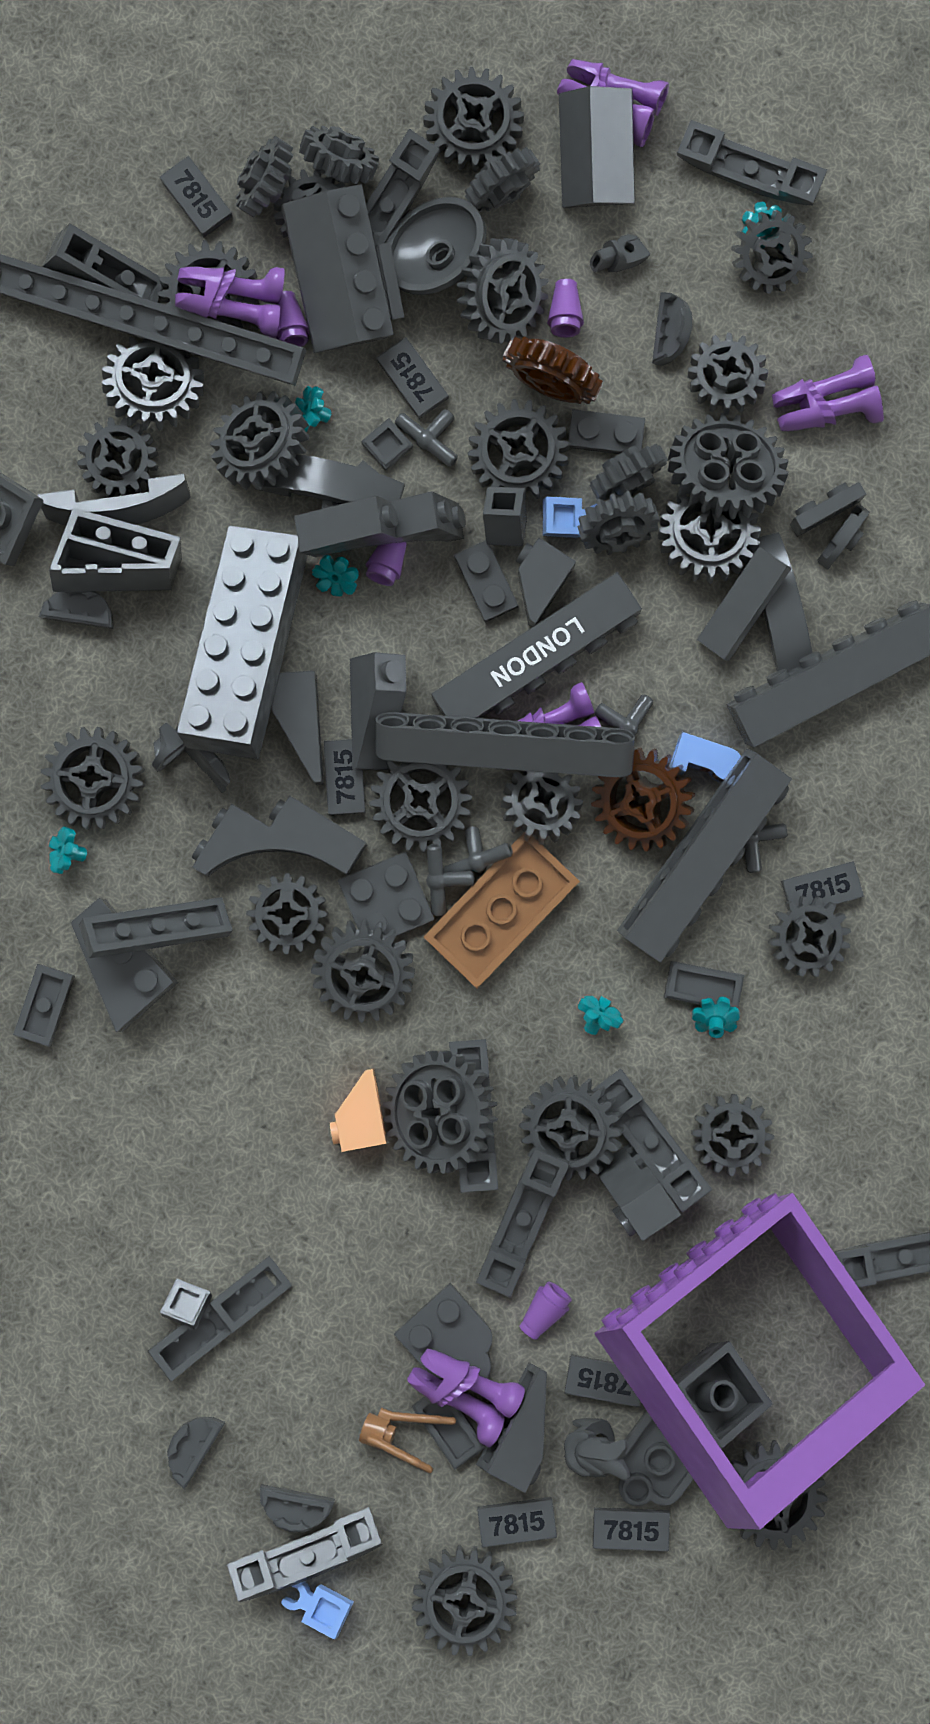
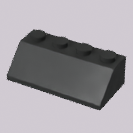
(337, 268)

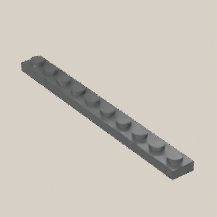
(151, 320)

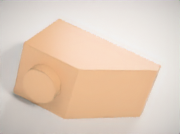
(360, 1116)

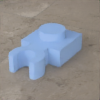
(562, 516)
(324, 1608)

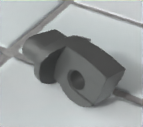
(616, 258)

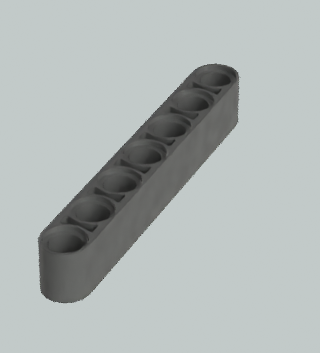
(505, 744)

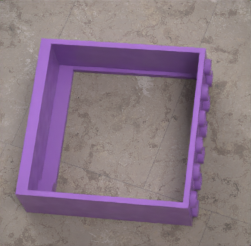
(767, 1492)

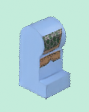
(704, 756)

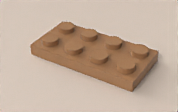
(501, 910)

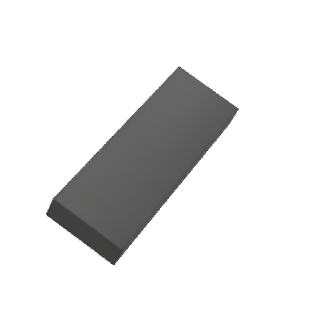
(744, 603)

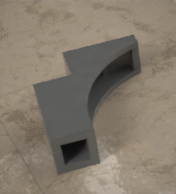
(379, 522)
(293, 830)

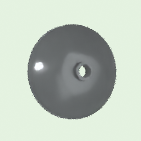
(435, 244)

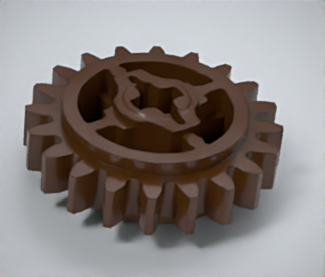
(552, 370)
(649, 812)

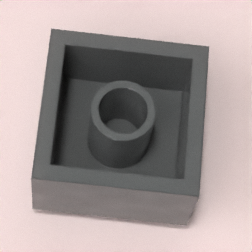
(722, 1391)

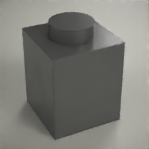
(505, 516)

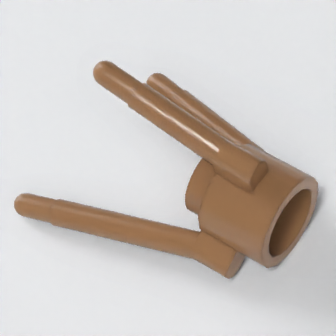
(380, 1433)

